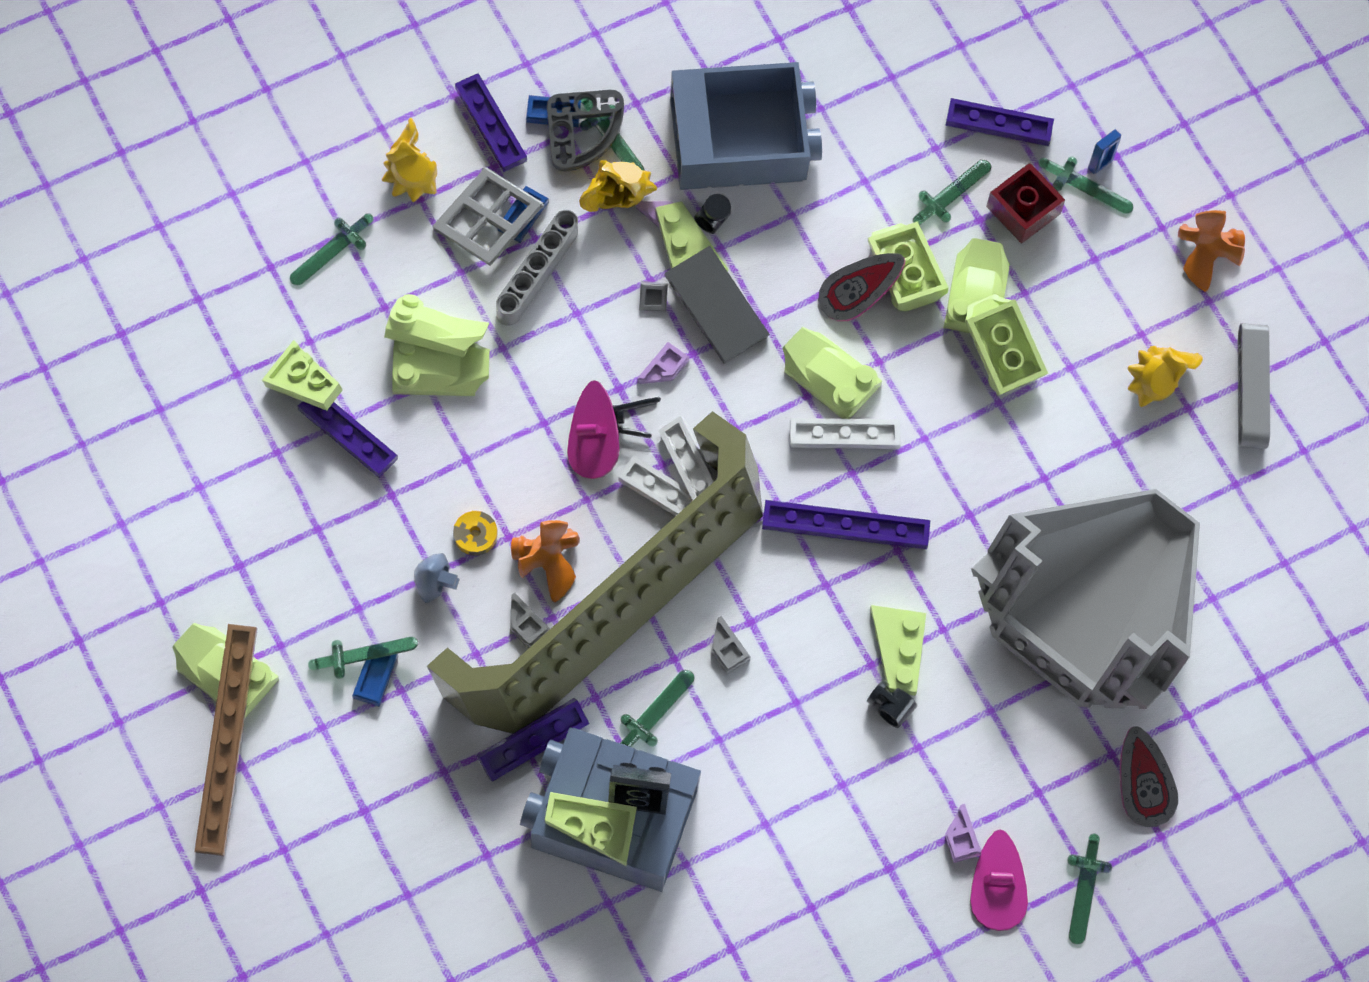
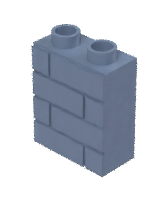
(743, 125)
(584, 770)

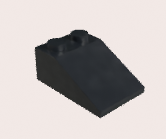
(640, 787)

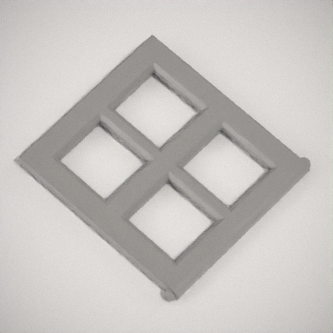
(487, 215)

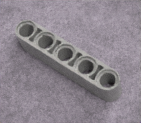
(533, 278)
(1253, 386)

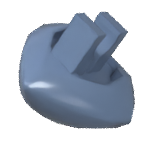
(432, 575)

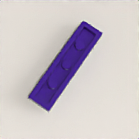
(491, 122)
(999, 122)
(351, 436)
(532, 739)

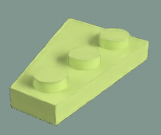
(681, 233)
(302, 378)
(900, 645)
(594, 823)

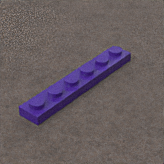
(846, 524)

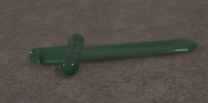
(619, 147)
(1067, 175)
(950, 193)
(347, 235)
(341, 658)
(643, 725)
(1085, 888)

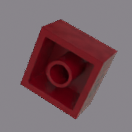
(1025, 203)

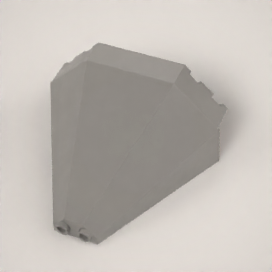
(1096, 595)

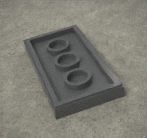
(716, 304)

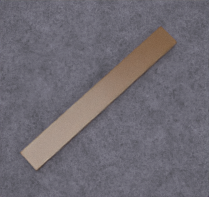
(226, 740)

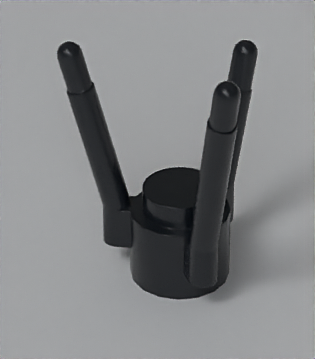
(619, 414)

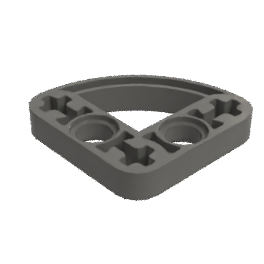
(565, 119)

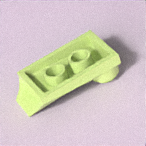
(978, 273)
(921, 276)
(431, 329)
(1004, 343)
(436, 372)
(829, 372)
(200, 661)

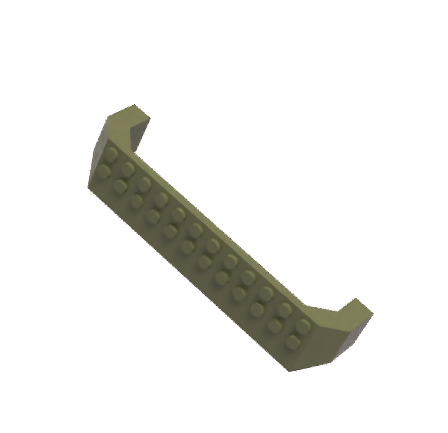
(524, 691)

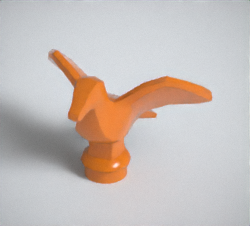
(1210, 245)
(546, 553)

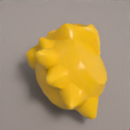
(408, 167)
(617, 186)
(1159, 372)

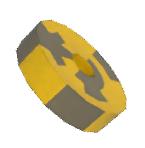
(478, 544)

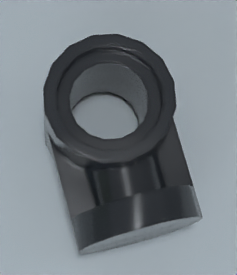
(713, 213)
(894, 706)

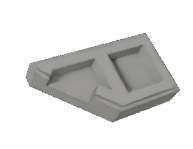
(525, 622)
(727, 648)

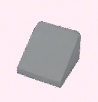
(653, 296)

